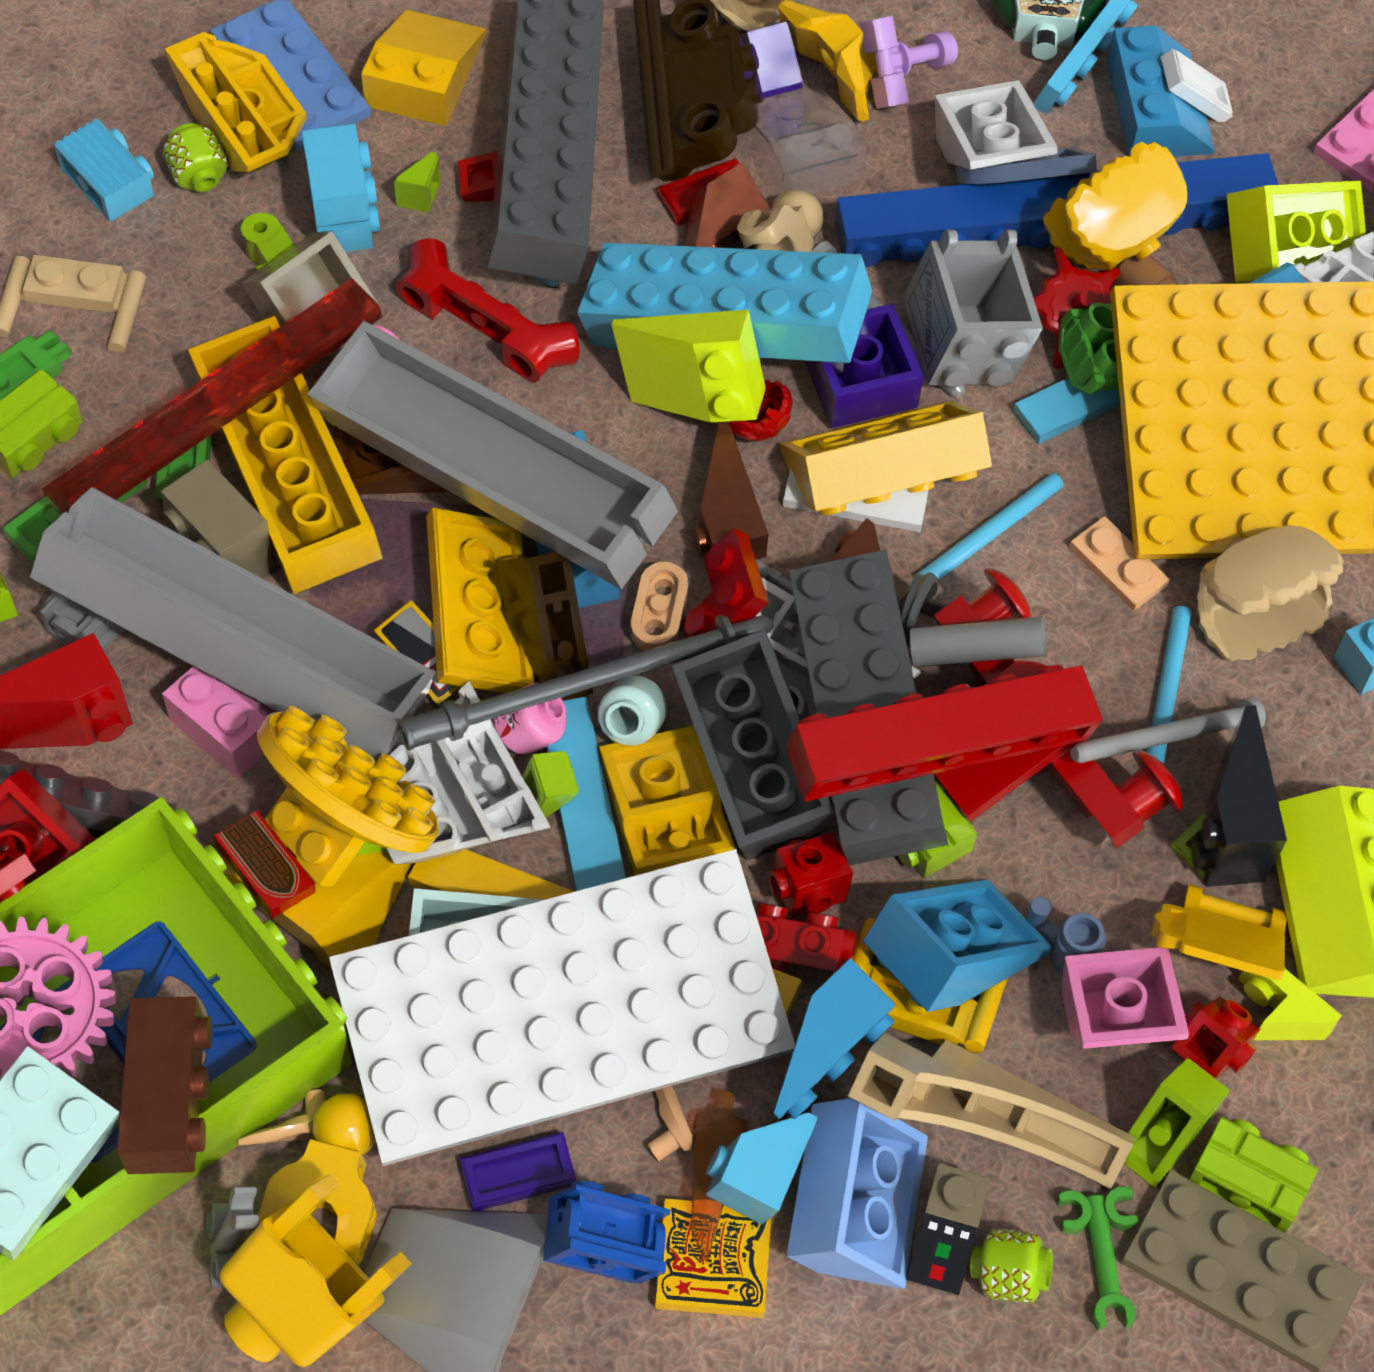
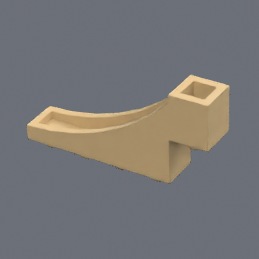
(988, 1101)

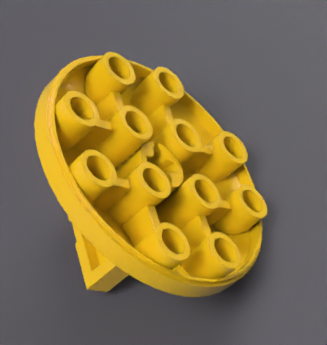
(339, 796)

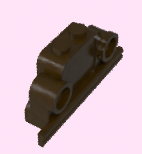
(693, 86)

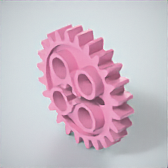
(37, 959)

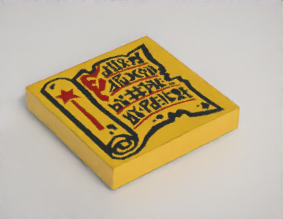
(732, 1277)

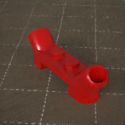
(526, 346)

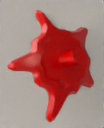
(1068, 290)

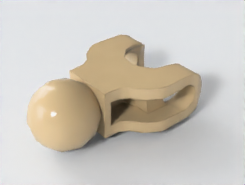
(787, 226)

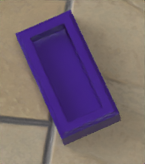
(518, 1171)

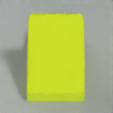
(1297, 1009)

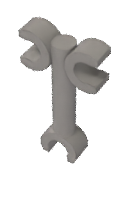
(227, 1225)

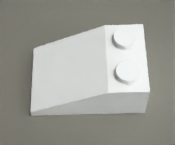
(990, 126)

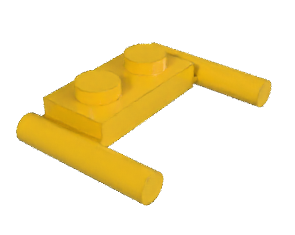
(960, 1024)

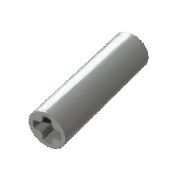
(978, 641)

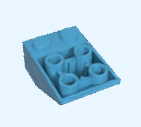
(836, 1020)

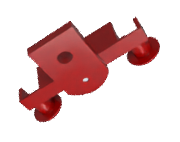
(978, 787)

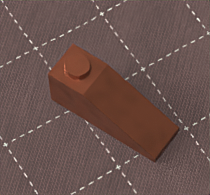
(729, 499)

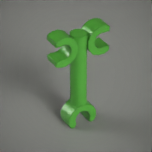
(1099, 1215)

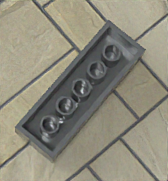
(860, 658)

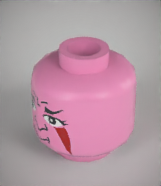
(532, 727)

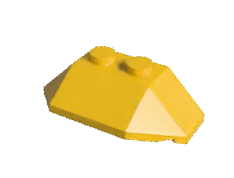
(238, 99)

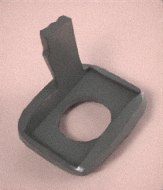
(919, 600)

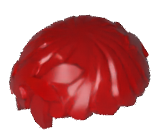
(772, 415)

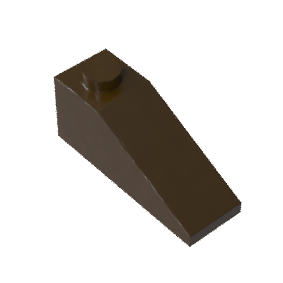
(545, 613)

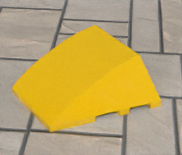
(346, 914)

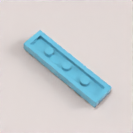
(1081, 58)

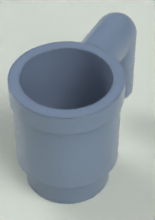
(1075, 936)

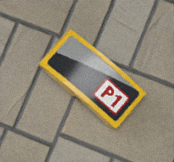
(413, 635)

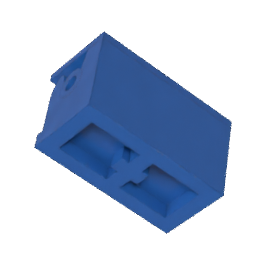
(606, 1233)

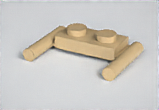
(74, 286)

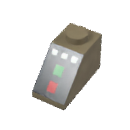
(948, 1229)

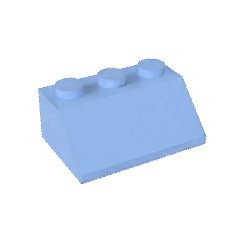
(858, 1195)

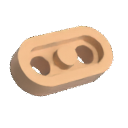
(658, 609)

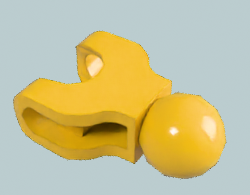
(341, 1139)

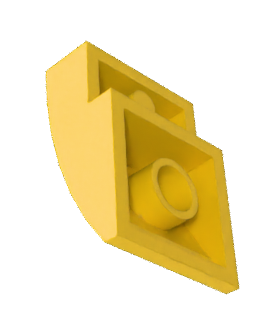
(665, 800)

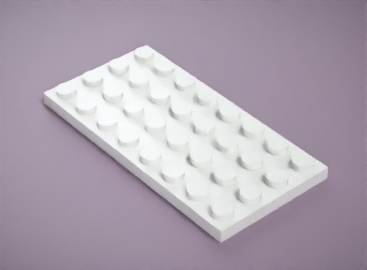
(560, 1006)

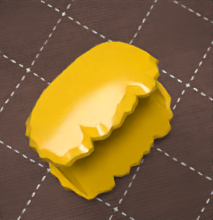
(1119, 209)

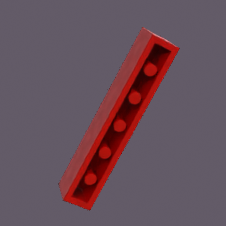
(942, 731)

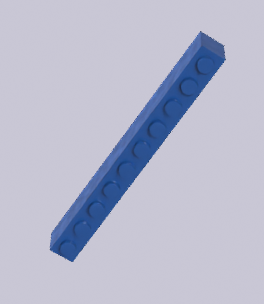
(906, 221)

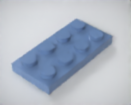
(301, 63)

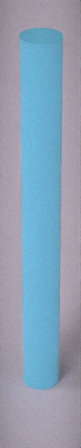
(994, 527)
(1170, 673)

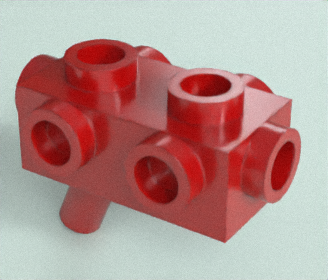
(804, 942)

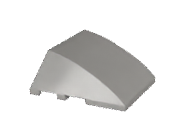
(463, 1284)

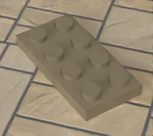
(1243, 1271)

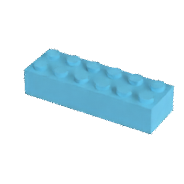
(796, 300)

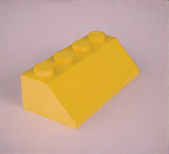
(888, 456)

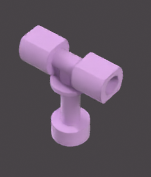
(896, 59)

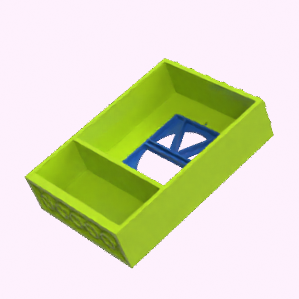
(167, 909)

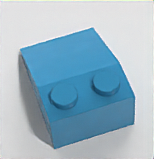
(953, 942)

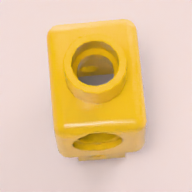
(299, 1285)

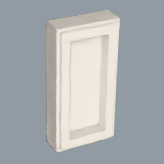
(1196, 86)

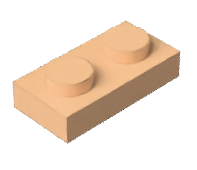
(1113, 561)

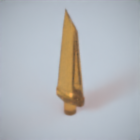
(709, 1133)

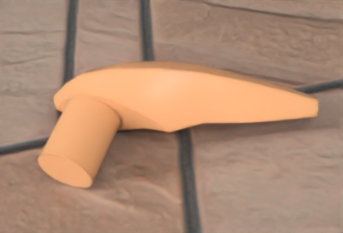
(293, 1129)
(679, 1131)

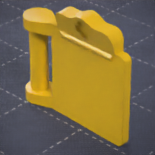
(1224, 933)

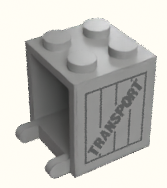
(972, 311)

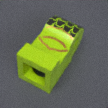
(264, 238)

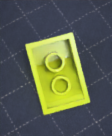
(1292, 224)
(693, 364)

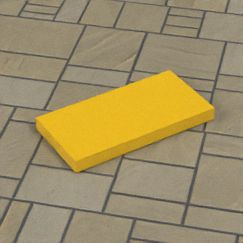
(469, 614)

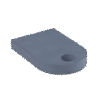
(1066, 162)

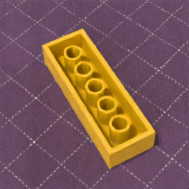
(294, 473)

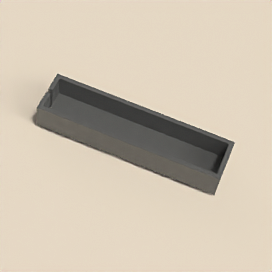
(547, 139)

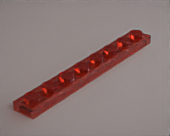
(217, 398)

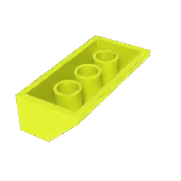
(1330, 888)

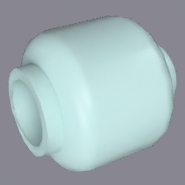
(632, 710)

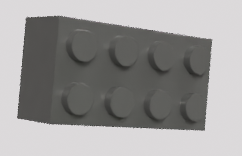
(743, 727)

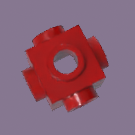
(810, 875)
(1218, 1037)

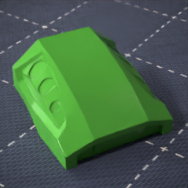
(1089, 348)

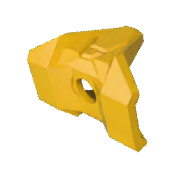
(839, 46)

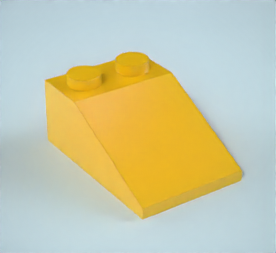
(421, 66)

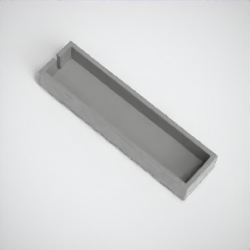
(494, 454)
(229, 621)

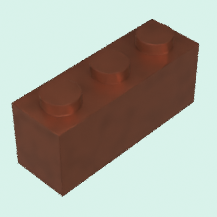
(164, 1085)

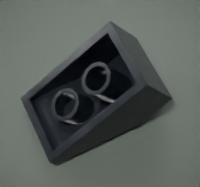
(1243, 816)

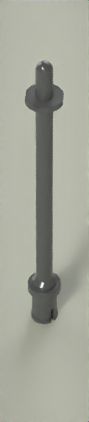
(453, 719)

